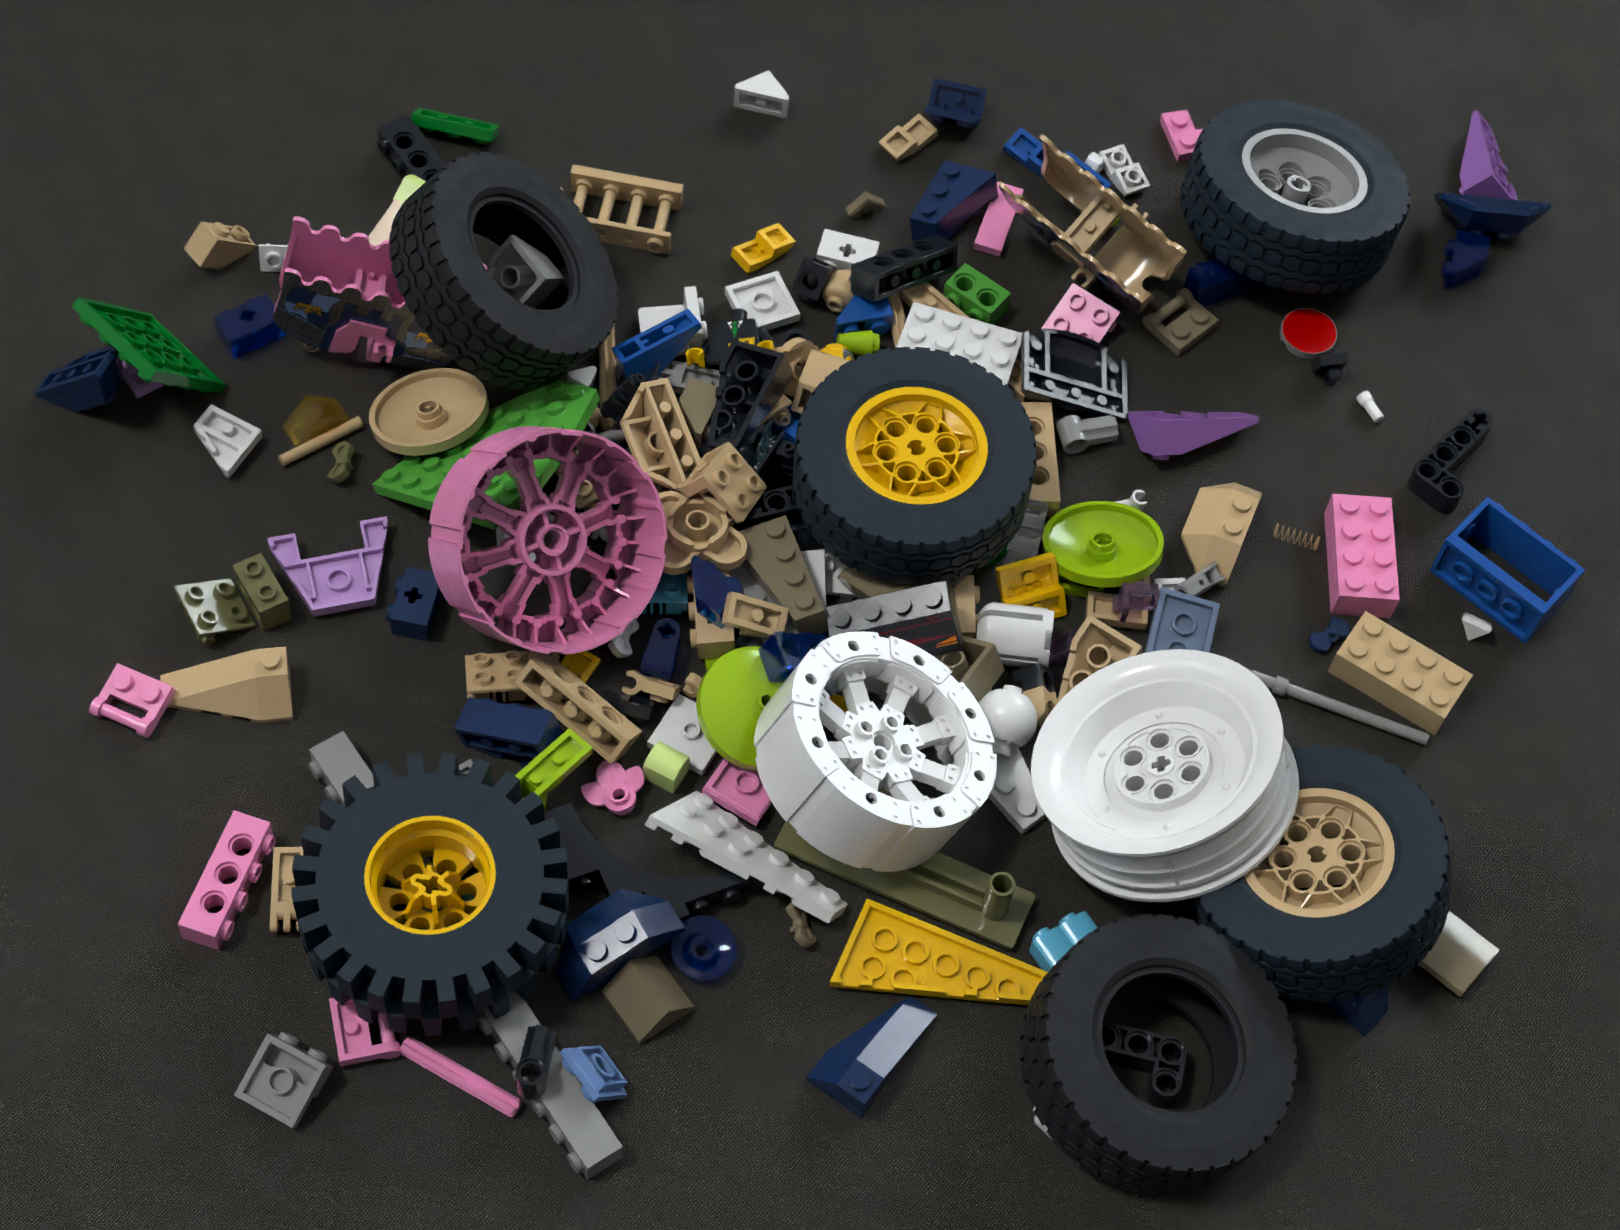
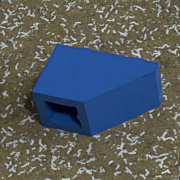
(865, 315)

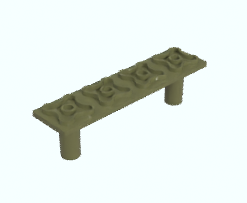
(938, 887)

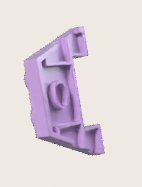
(339, 579)

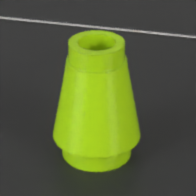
(860, 342)

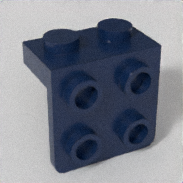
(956, 102)

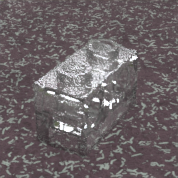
(1028, 537)

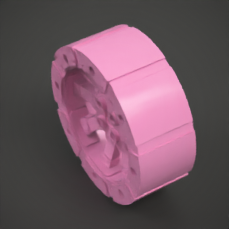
(632, 550)

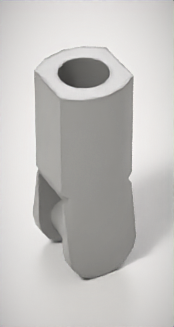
(1199, 583)

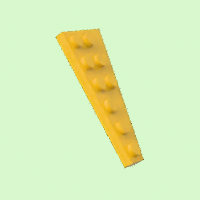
(916, 958)

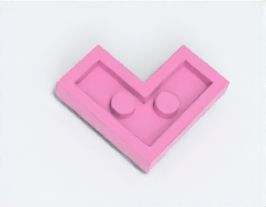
(1180, 133)

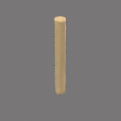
(320, 441)

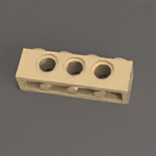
(1046, 469)
(578, 707)

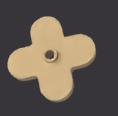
(700, 529)

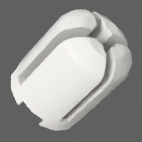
(1018, 632)

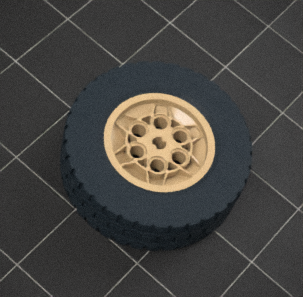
(1391, 900)

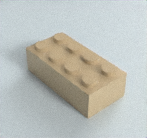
(1399, 673)

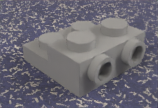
(284, 1078)

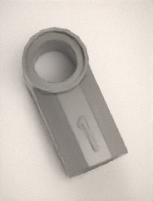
(1079, 434)

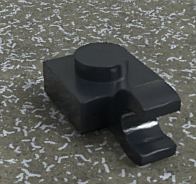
(633, 706)

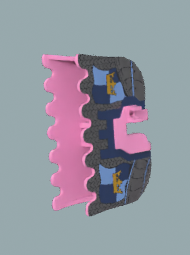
(345, 291)

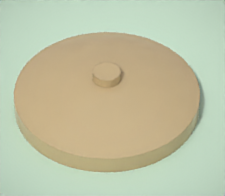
(429, 411)

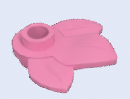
(614, 783)

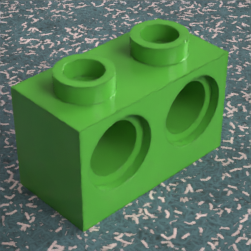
(977, 295)

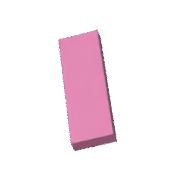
(996, 224)

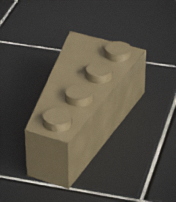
(781, 571)

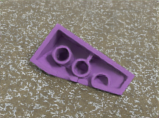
(1481, 167)

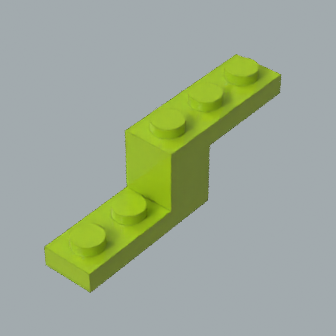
(553, 765)

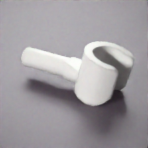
(1095, 162)
(1134, 500)

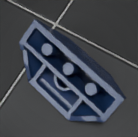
(1490, 214)
(83, 381)
(610, 935)

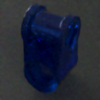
(661, 653)

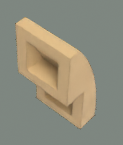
(908, 139)

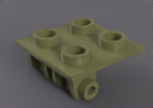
(213, 608)

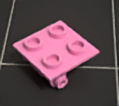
(1083, 315)

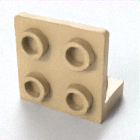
(728, 479)

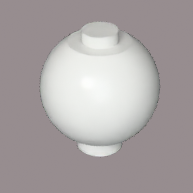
(1010, 718)

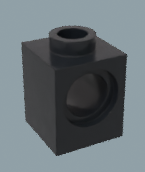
(817, 267)

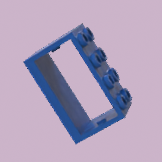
(1494, 589)

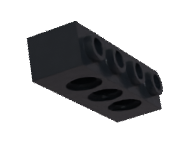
(408, 149)
(904, 267)

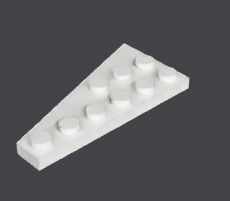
(744, 852)

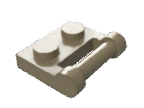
(1186, 328)

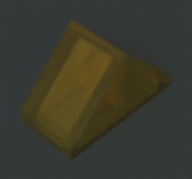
(314, 417)

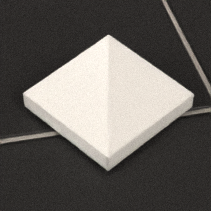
(1475, 626)

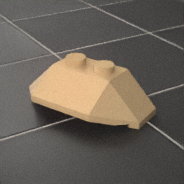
(659, 434)
(1219, 526)

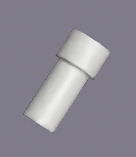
(1367, 401)

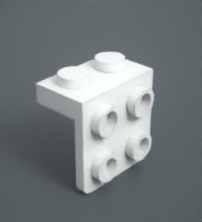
(652, 316)

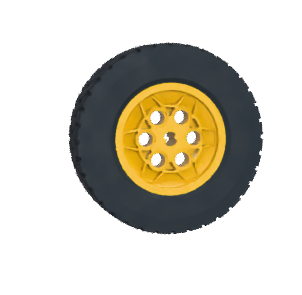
(894, 513)

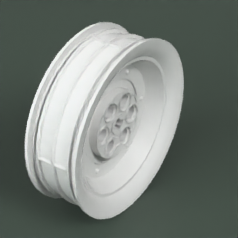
(1166, 775)

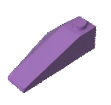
(1170, 434)

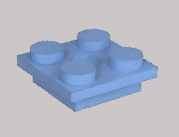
(595, 1071)

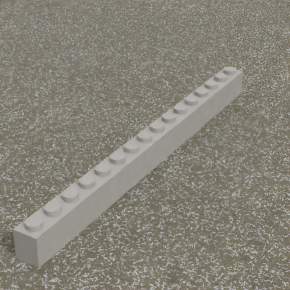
(572, 1117)

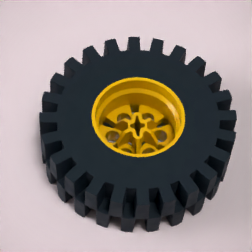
(383, 835)

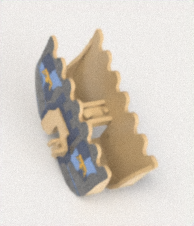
(1129, 256)

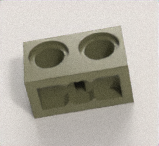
(262, 592)

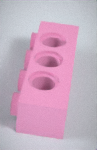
(239, 834)

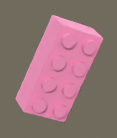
(1361, 555)

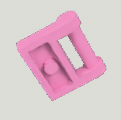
(137, 691)
(354, 1037)

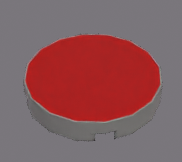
(1308, 333)

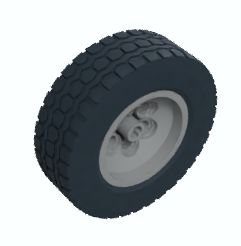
(1294, 196)

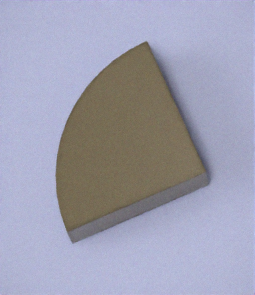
(865, 203)

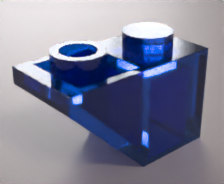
(1465, 257)
(712, 589)

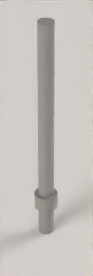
(1281, 686)

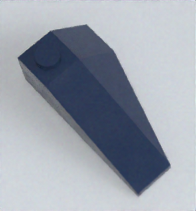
(867, 1059)

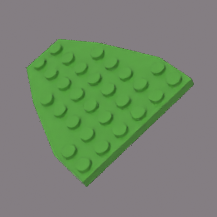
(554, 405)

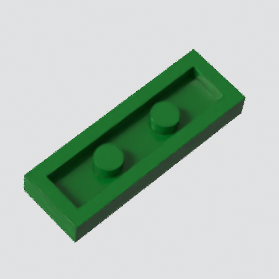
(455, 125)

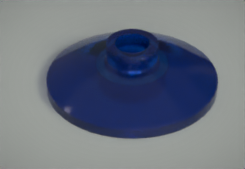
(714, 937)

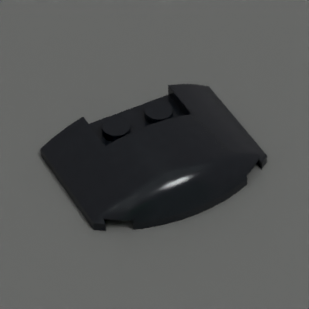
(1073, 374)

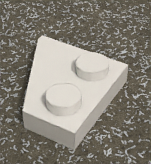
(226, 438)

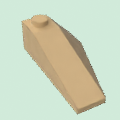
(1093, 649)
(239, 685)

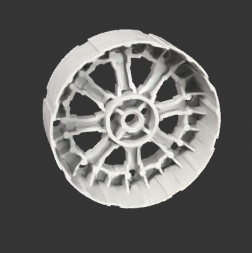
(833, 785)

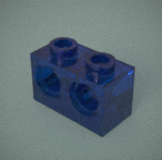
(785, 651)

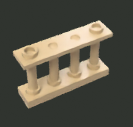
(631, 189)

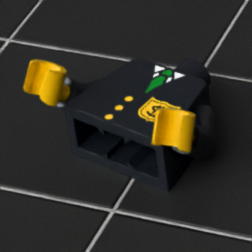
(717, 343)

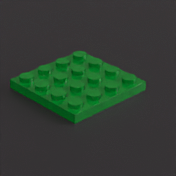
(148, 346)

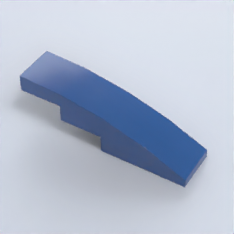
(1029, 153)

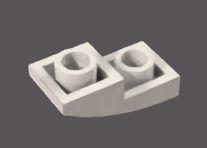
(1122, 172)

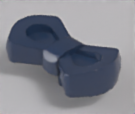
(1321, 641)

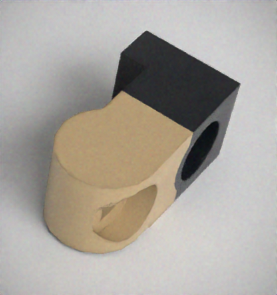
(1039, 686)

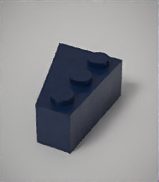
(506, 729)

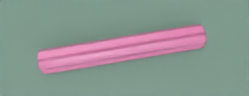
(460, 1076)

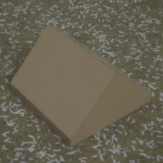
(646, 997)

